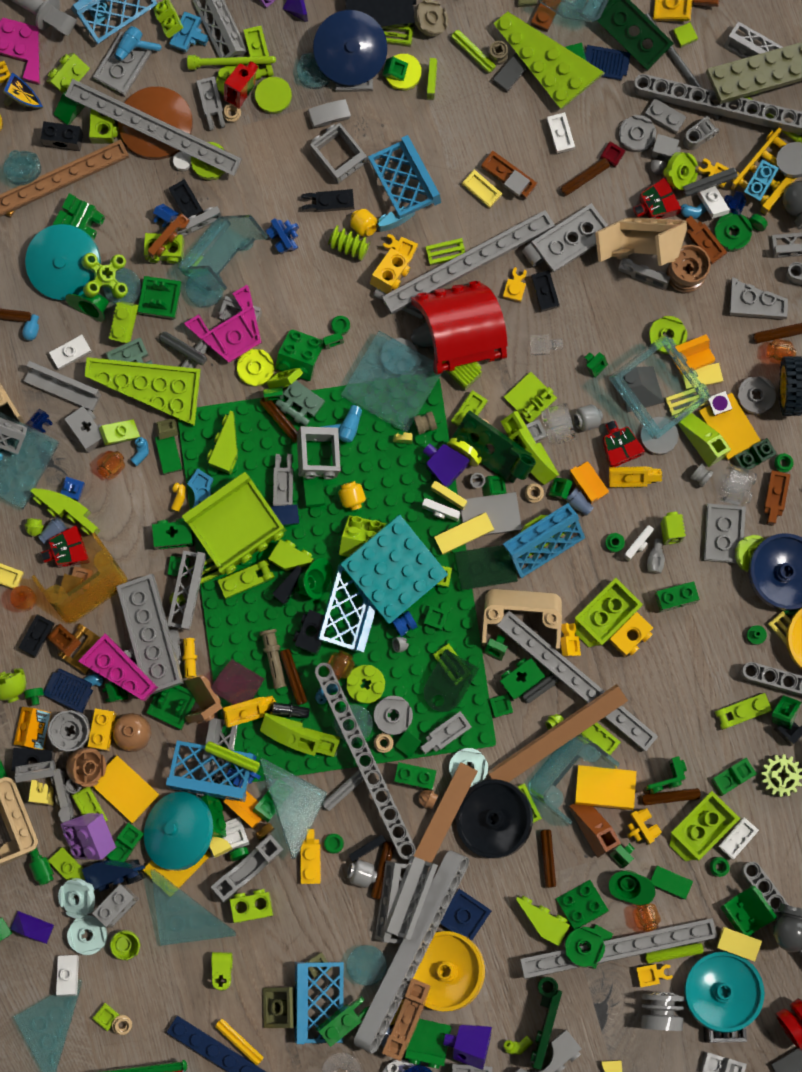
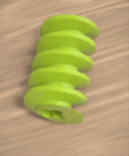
(348, 243)

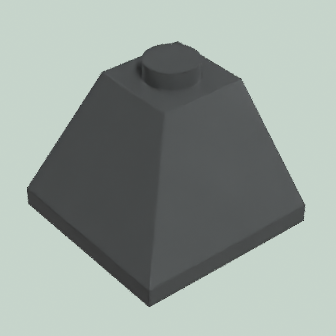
(644, 385)

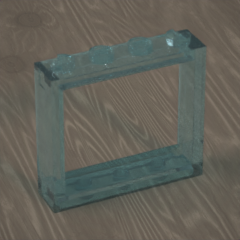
(634, 403)

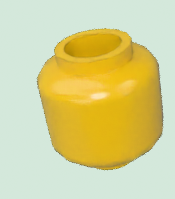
(363, 222)
(352, 495)

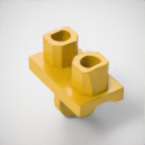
(639, 819)

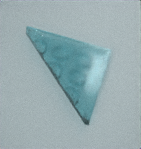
(294, 803)
(183, 918)
(47, 1027)

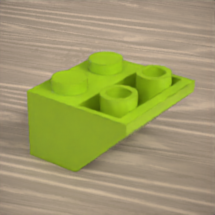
(357, 533)

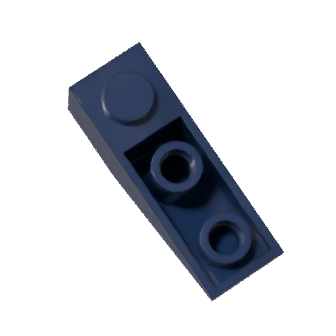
(108, 872)

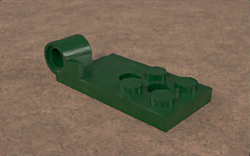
(620, 17)
(507, 460)
(551, 1001)

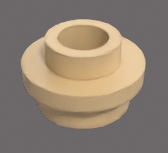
(227, 109)
(536, 487)
(383, 736)
(122, 1030)

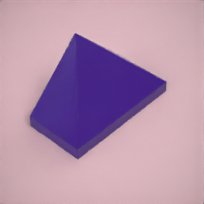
(296, 8)
(32, 927)

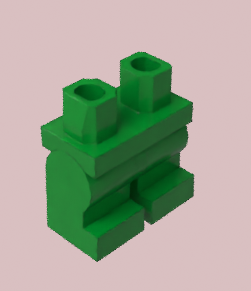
(79, 214)

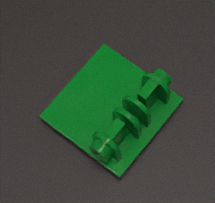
(582, 905)

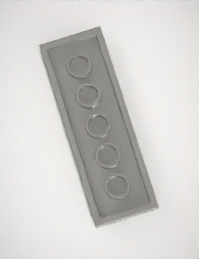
(150, 632)

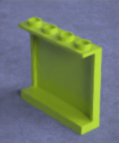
(234, 523)

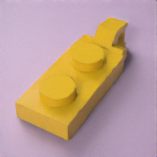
(633, 476)
(247, 710)
(311, 859)

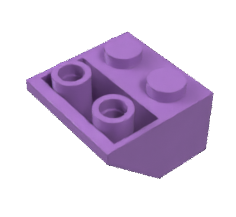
(88, 836)

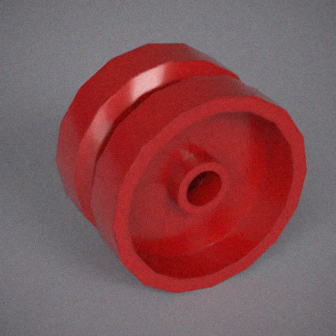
(792, 1024)

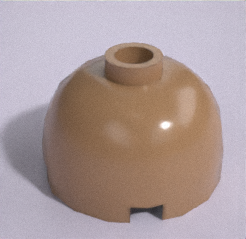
(131, 732)
(86, 767)

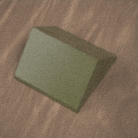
(278, 1007)

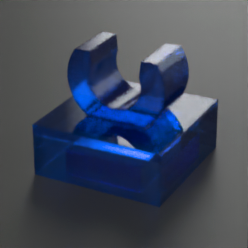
(736, 203)
(38, 419)

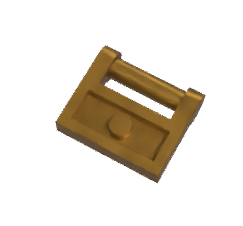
(90, 641)

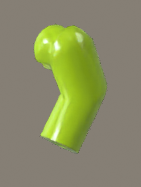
(517, 1048)

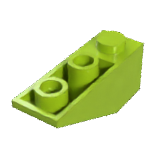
(705, 439)
(225, 451)
(548, 927)

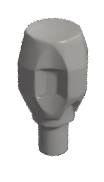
(656, 558)

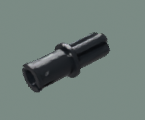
(289, 710)

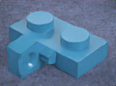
(189, 34)

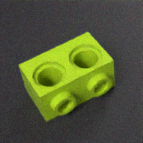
(99, 123)
(172, 258)
(252, 911)

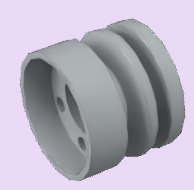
(59, 734)
(662, 1012)

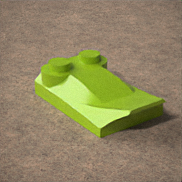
(606, 614)
(702, 828)

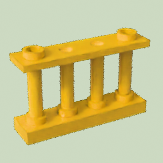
(767, 201)

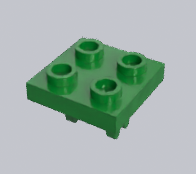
(159, 297)
(172, 706)

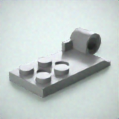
(556, 248)

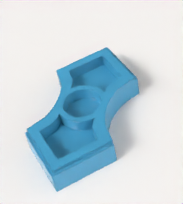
(201, 486)

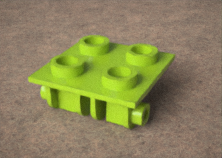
(530, 397)

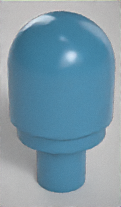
(31, 328)

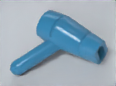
(131, 40)
(348, 429)

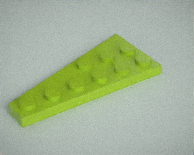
(554, 66)
(159, 386)

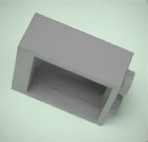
(350, 166)
(318, 434)
(111, 909)

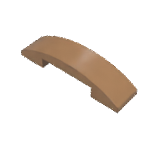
(407, 1020)

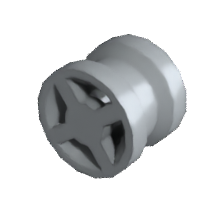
(702, 475)

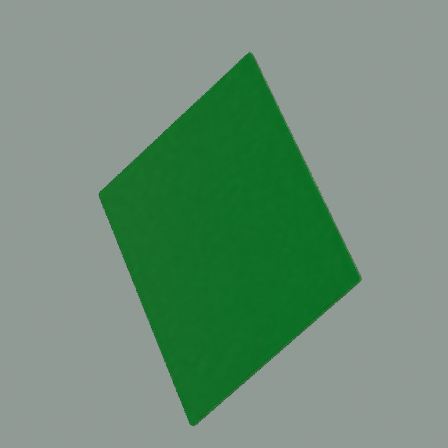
(394, 485)

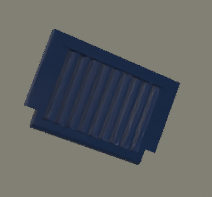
(610, 61)
(69, 690)

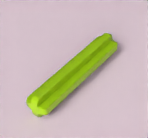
(473, 51)
(232, 757)
(674, 953)

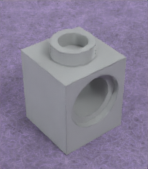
(665, 148)

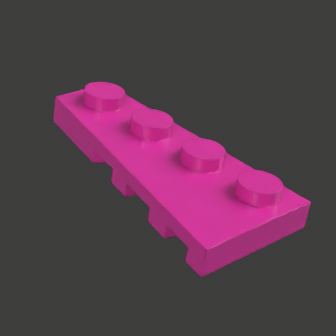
(114, 664)

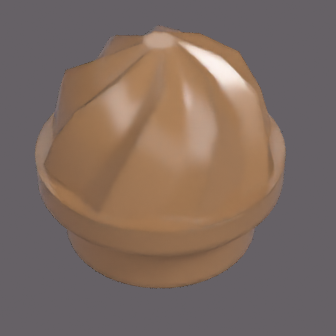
(428, 798)

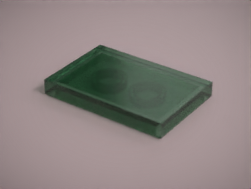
(484, 567)

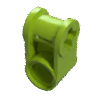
(221, 966)

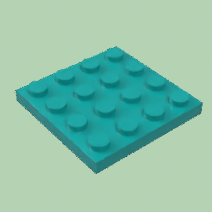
(393, 569)

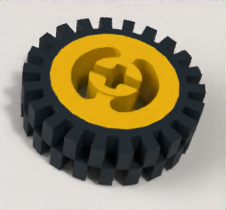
(791, 386)

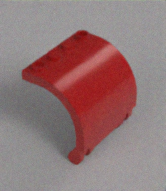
(463, 325)

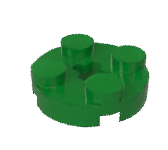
(734, 221)
(595, 943)

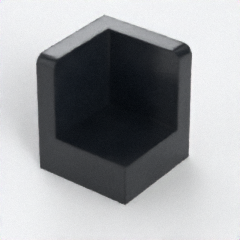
(790, 736)

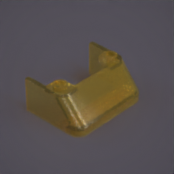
(91, 592)

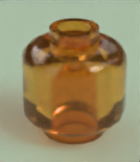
(779, 349)
(110, 464)
(20, 593)
(341, 664)
(646, 917)

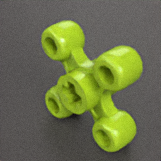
(100, 274)

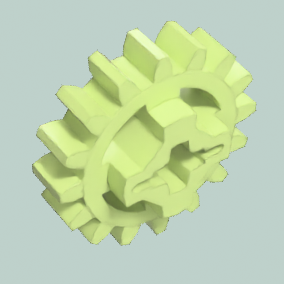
(781, 784)

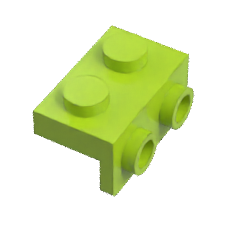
(70, 68)

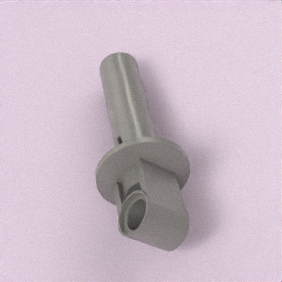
(48, 14)

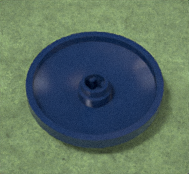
(350, 47)
(777, 571)

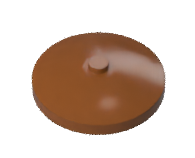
(163, 105)

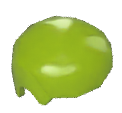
(125, 945)

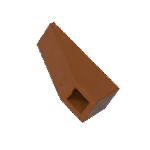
(595, 829)

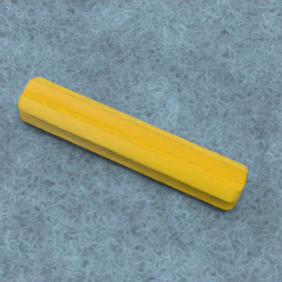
(239, 1042)

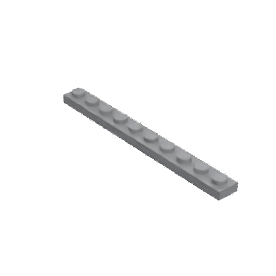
(153, 127)
(469, 261)
(573, 678)
(624, 947)

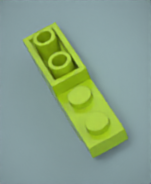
(519, 433)
(60, 505)
(297, 737)

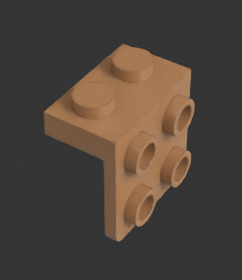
(205, 697)

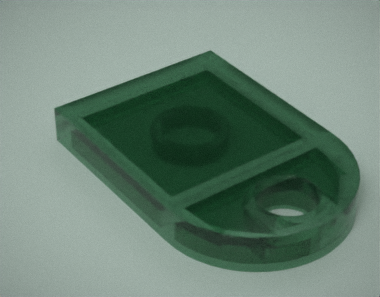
(450, 680)

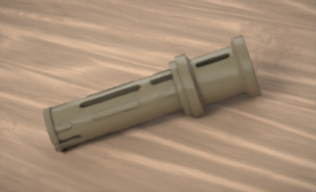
(272, 648)

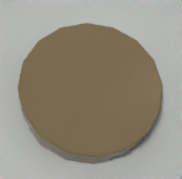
(430, 17)

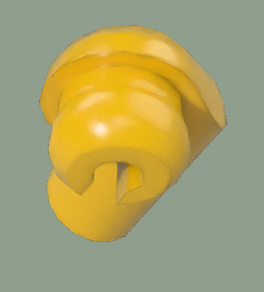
(180, 496)

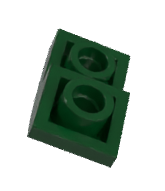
(755, 455)

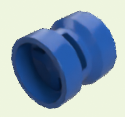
(404, 623)

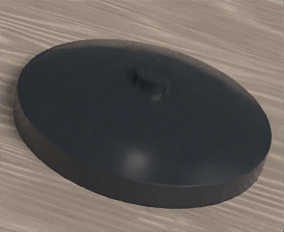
(494, 819)

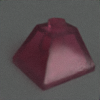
(237, 683)

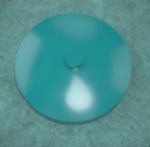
(56, 258)
(178, 831)
(724, 992)

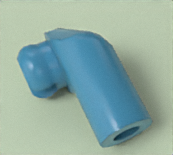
(695, 212)
(142, 451)
(95, 679)
(320, 696)

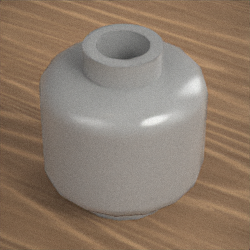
(587, 417)
(361, 873)

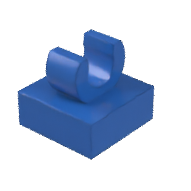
(166, 213)
(72, 488)

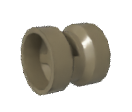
(498, 57)
(425, 423)

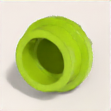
(34, 526)
(553, 720)

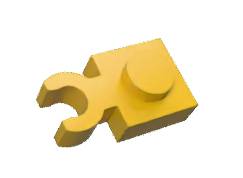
(711, 170)
(403, 246)
(515, 288)
(570, 643)
(650, 975)

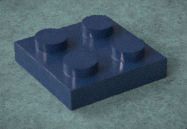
(465, 915)

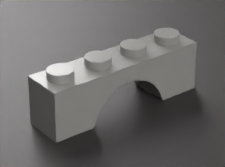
(248, 868)
(563, 1049)

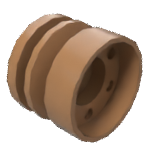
(696, 262)

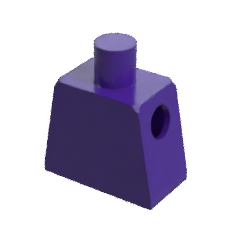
(445, 463)
(470, 1044)

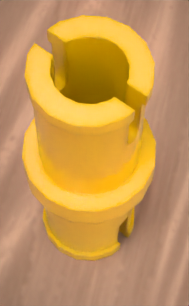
(189, 657)

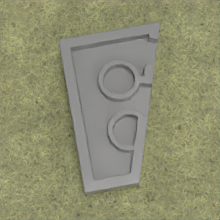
(753, 302)

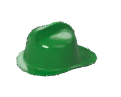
(92, 306)
(315, 579)
(632, 887)

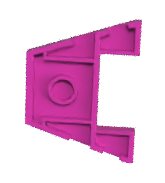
(21, 43)
(234, 335)

